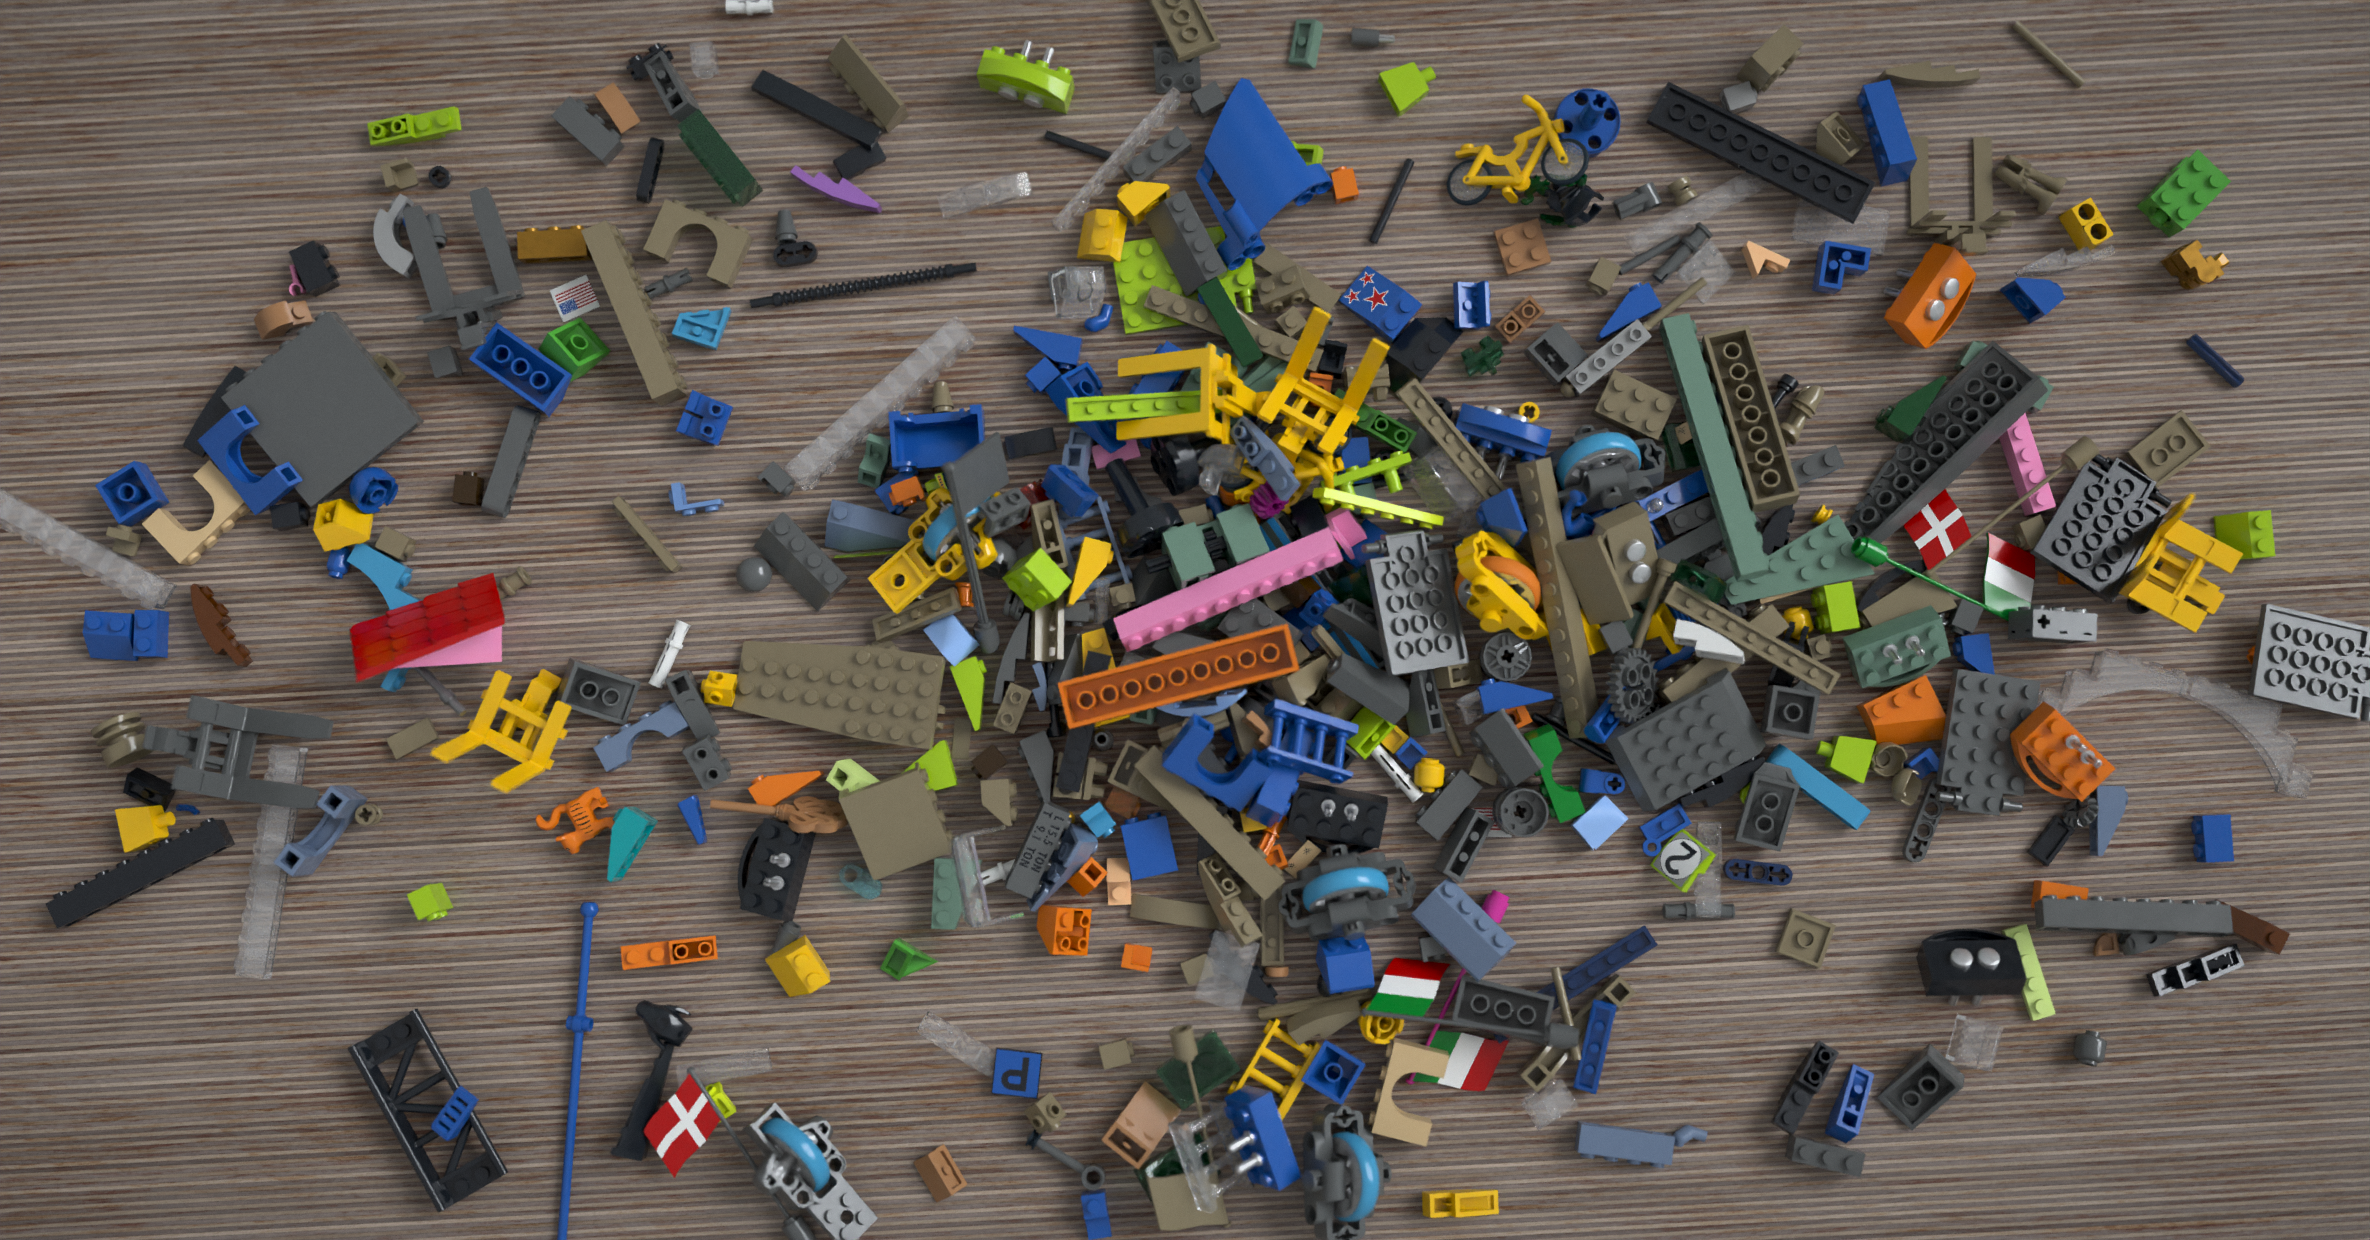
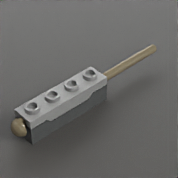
(1620, 347)

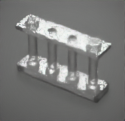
(1190, 1156)

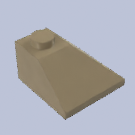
(1837, 139)

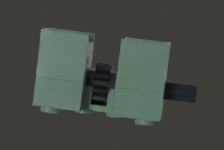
(1193, 548)

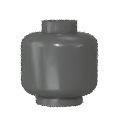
(2089, 1048)

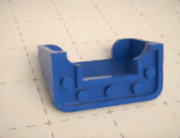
(934, 438)

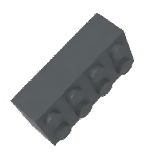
(1503, 1006)

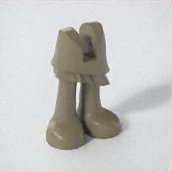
(2019, 181)
(1802, 408)

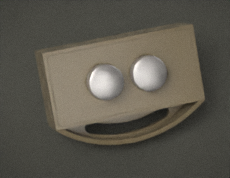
(1631, 549)

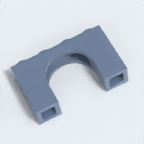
(306, 855)

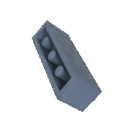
(1624, 1143)

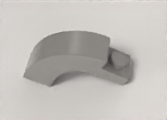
(387, 237)

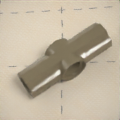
(1168, 733)

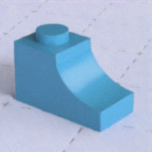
(1099, 820)

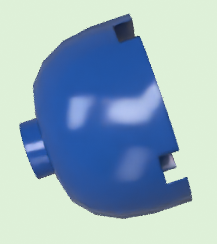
(372, 489)

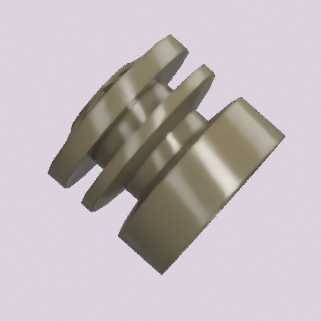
(121, 736)

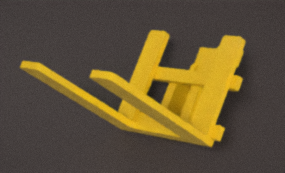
(1214, 373)
(1299, 425)
(523, 714)

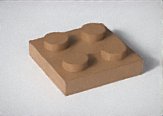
(1522, 247)

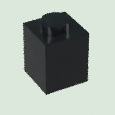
(289, 516)

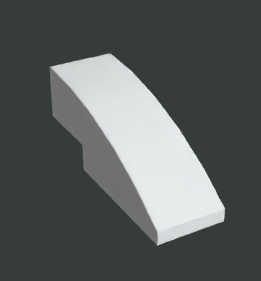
(1706, 642)

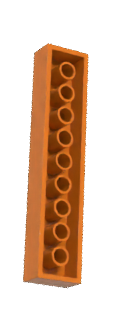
(1178, 676)

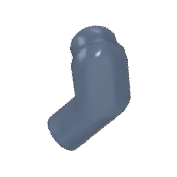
(1688, 1132)

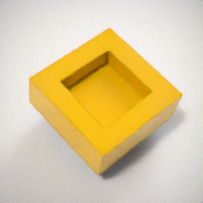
(1394, 739)

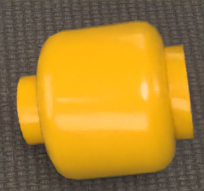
(1801, 618)
(1429, 774)

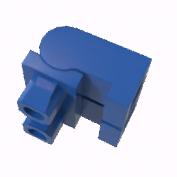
(714, 420)

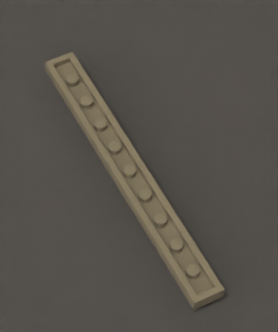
(1455, 445)

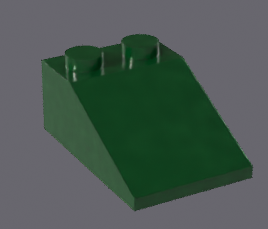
(1903, 417)

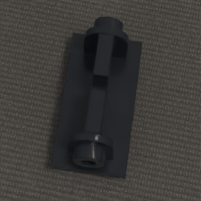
(637, 61)

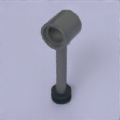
(1034, 1139)

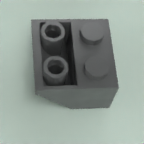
(1555, 354)

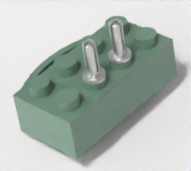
(1897, 649)

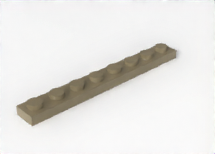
(1199, 316)
(1751, 638)

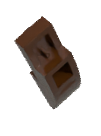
(212, 621)

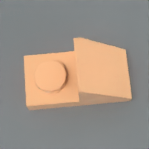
(1758, 256)
(1118, 881)

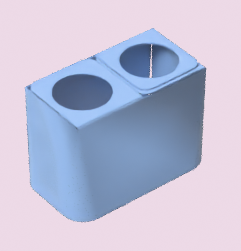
(951, 638)
(1598, 822)

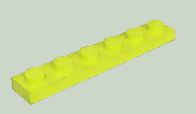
(1371, 506)

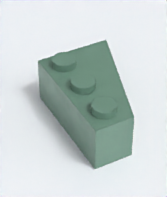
(945, 902)

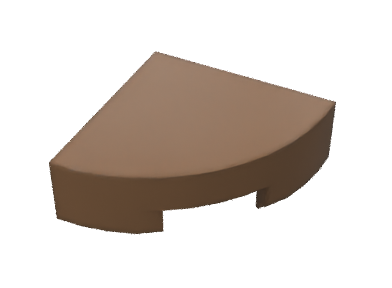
(2106, 945)

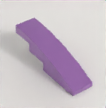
(843, 192)

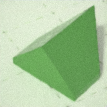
(905, 959)

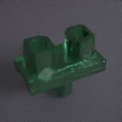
(1485, 360)

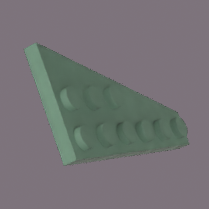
(1807, 562)

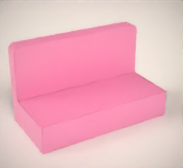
(1345, 530)

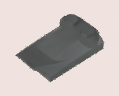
(1768, 807)

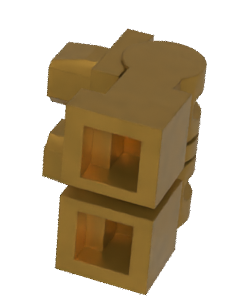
(2192, 267)

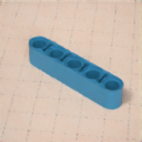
(1821, 788)

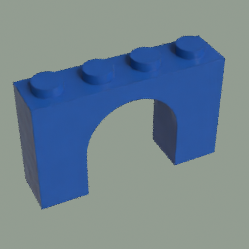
(223, 447)
(1232, 787)

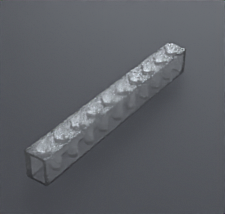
(873, 408)
(84, 552)
(268, 880)

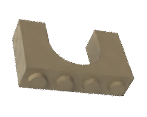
(676, 220)

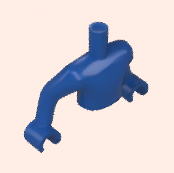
(1583, 525)

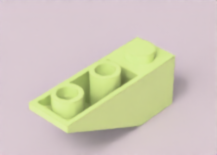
(849, 775)

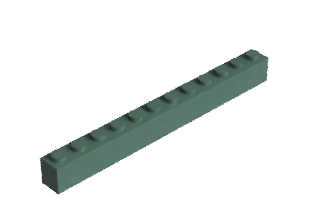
(1713, 448)

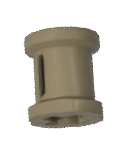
(372, 820)

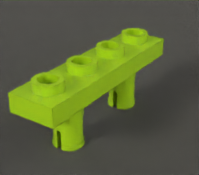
(1376, 466)

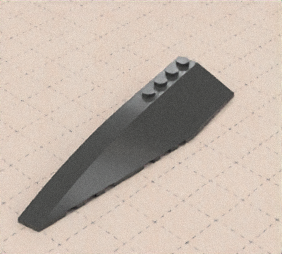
(1947, 440)

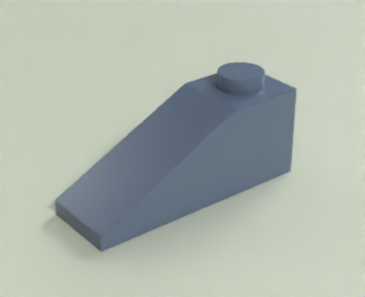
(2112, 805)

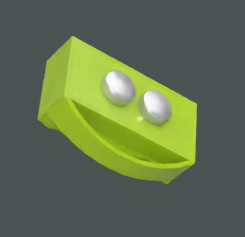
(1026, 81)

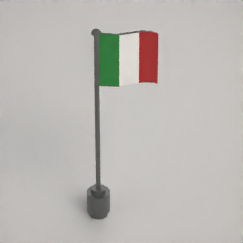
(1411, 988)

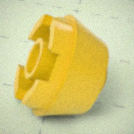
(1379, 1029)

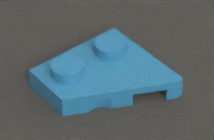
(703, 327)

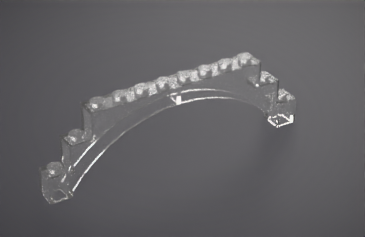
(2250, 715)

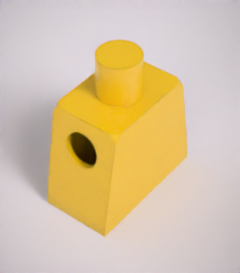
(143, 826)

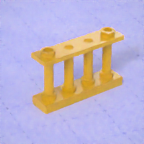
(1286, 1092)

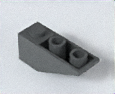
(691, 704)
(1040, 757)

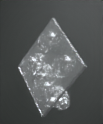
(1707, 264)

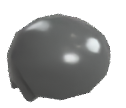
(754, 574)

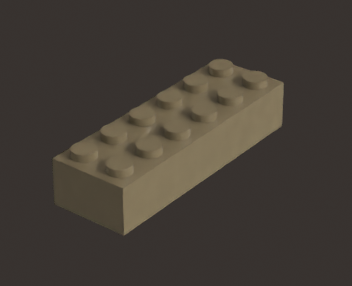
(1694, 674)

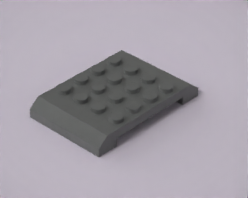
(1686, 742)

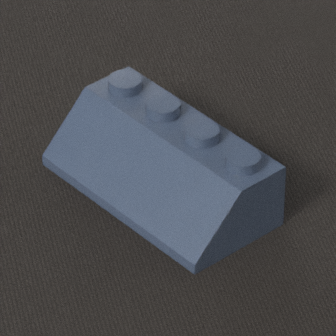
(1463, 929)

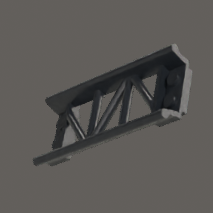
(387, 1043)

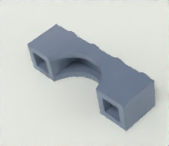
(617, 750)

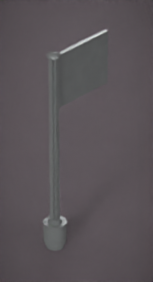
(970, 483)

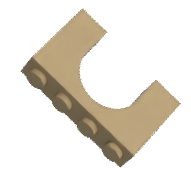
(188, 545)
(1403, 1059)

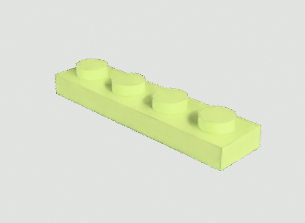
(2035, 988)

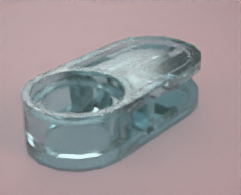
(864, 884)

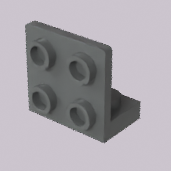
(1170, 73)

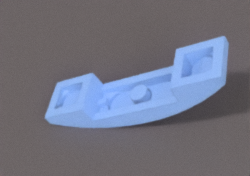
(1206, 707)

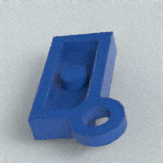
(1662, 827)

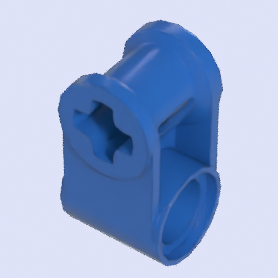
(1597, 782)

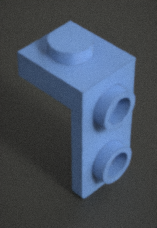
(678, 497)

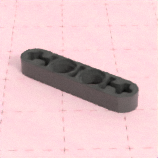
(1923, 818)

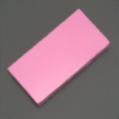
(1127, 453)

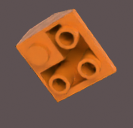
(1064, 929)

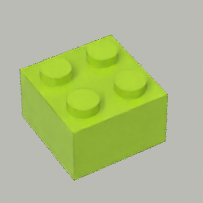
(1036, 579)
(1835, 608)

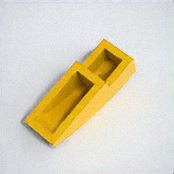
(1460, 1203)

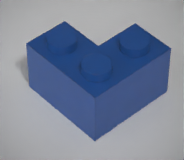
(1836, 260)

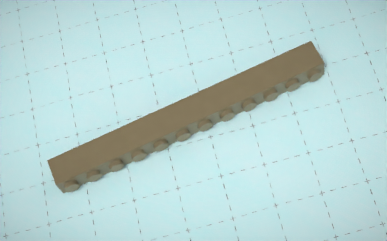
(1558, 595)

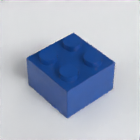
(132, 493)

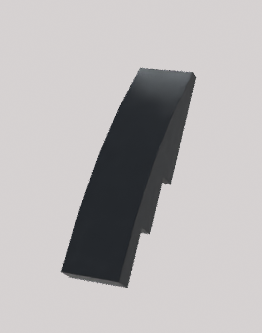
(212, 413)
(2195, 970)

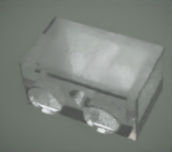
(1549, 1103)

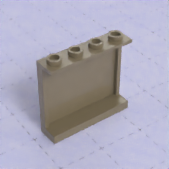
(896, 822)

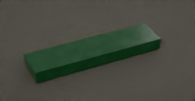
(1230, 322)

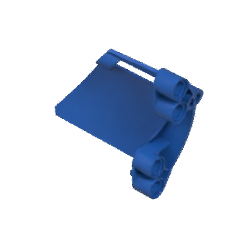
(1258, 171)

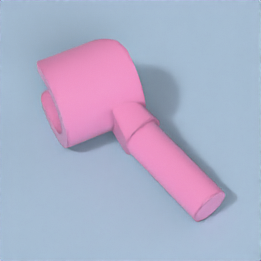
(296, 282)

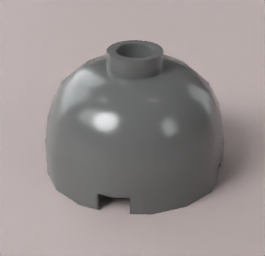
(1005, 559)

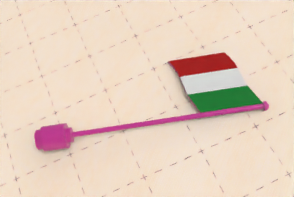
(1470, 1056)

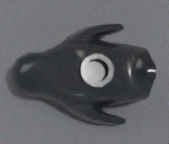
(664, 1023)

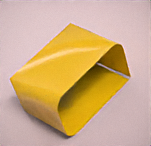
(2073, 224)

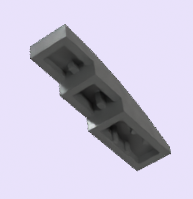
(1015, 651)

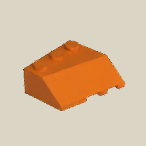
(1905, 714)

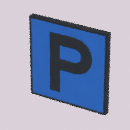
(1016, 1073)

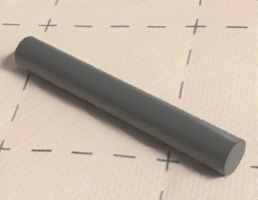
(1651, 253)

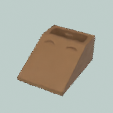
(1141, 1125)

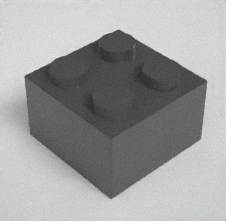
(1790, 712)

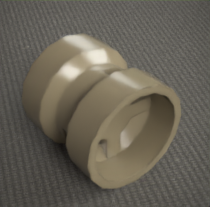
(1682, 191)

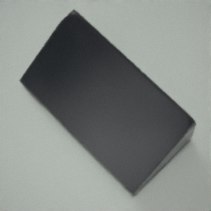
(148, 788)

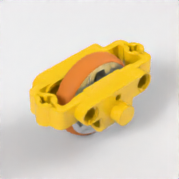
(1499, 587)

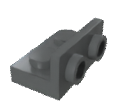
(1004, 511)

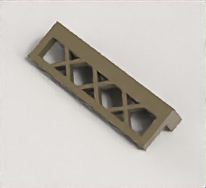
(1048, 632)

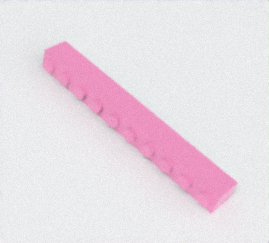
(1228, 589)

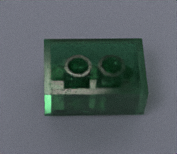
(1210, 1069)

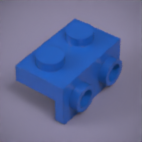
(1471, 305)

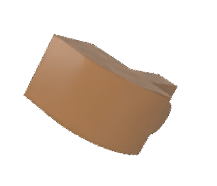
(280, 317)

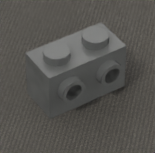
(707, 762)

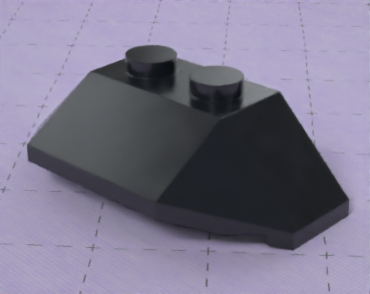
(1419, 349)

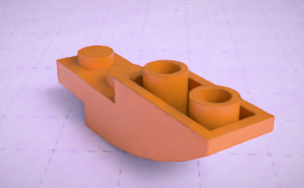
(669, 952)

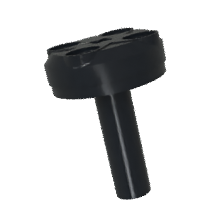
(1177, 460)
(1145, 527)

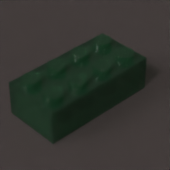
(723, 163)

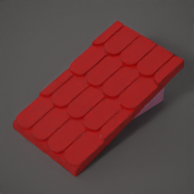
(442, 629)

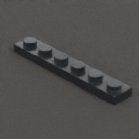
(1080, 738)

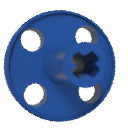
(1588, 121)

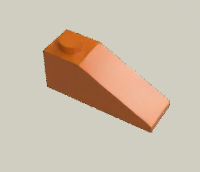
(777, 788)

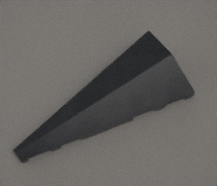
(633, 1142)

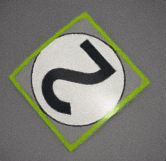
(1683, 860)

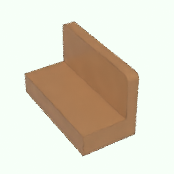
(940, 1173)

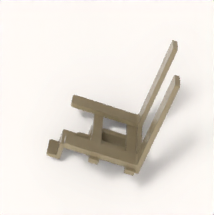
(1963, 235)

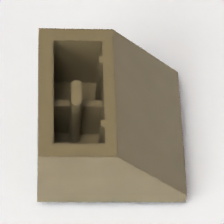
(998, 799)

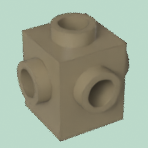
(1045, 1113)

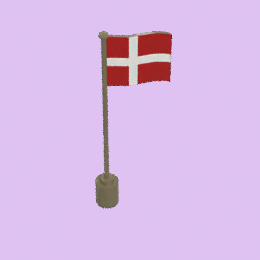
(1942, 530)

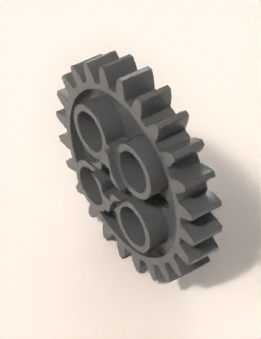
(1630, 670)

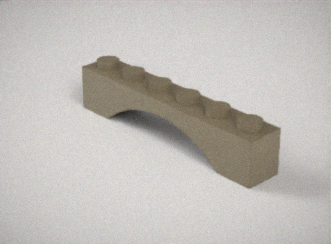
(1550, 1059)

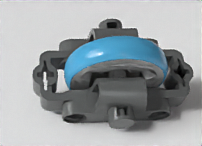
(1607, 468)
(1346, 895)
(1341, 1174)

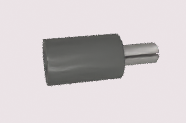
(1369, 37)

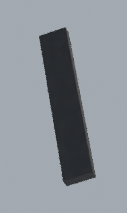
(816, 109)

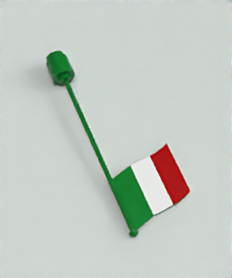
(2006, 577)

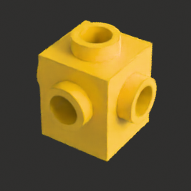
(719, 688)

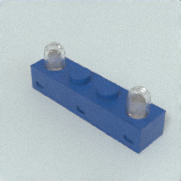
(1674, 495)

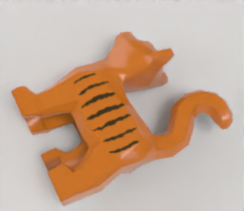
(583, 817)

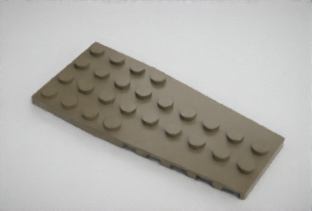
(843, 689)

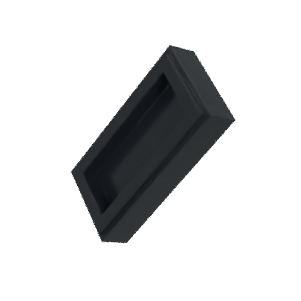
(2050, 840)

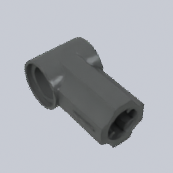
(1641, 199)

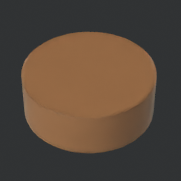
(1276, 971)

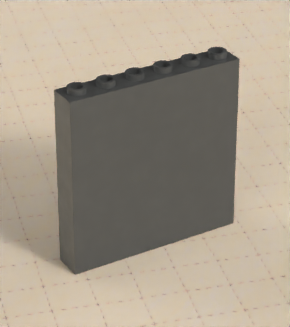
(323, 407)

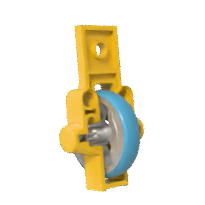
(940, 544)

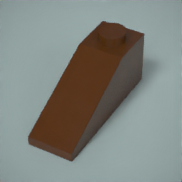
(2257, 931)

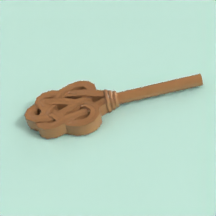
(804, 815)

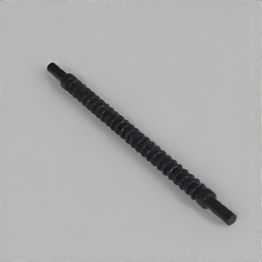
(777, 299)

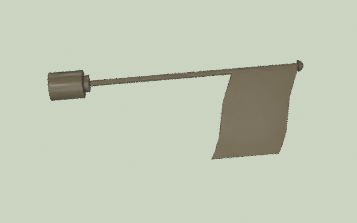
(1171, 1194)

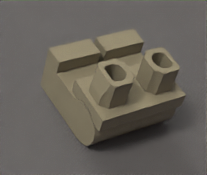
(1379, 385)

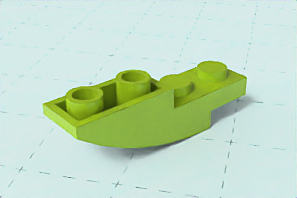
(416, 128)

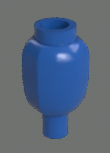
(337, 562)

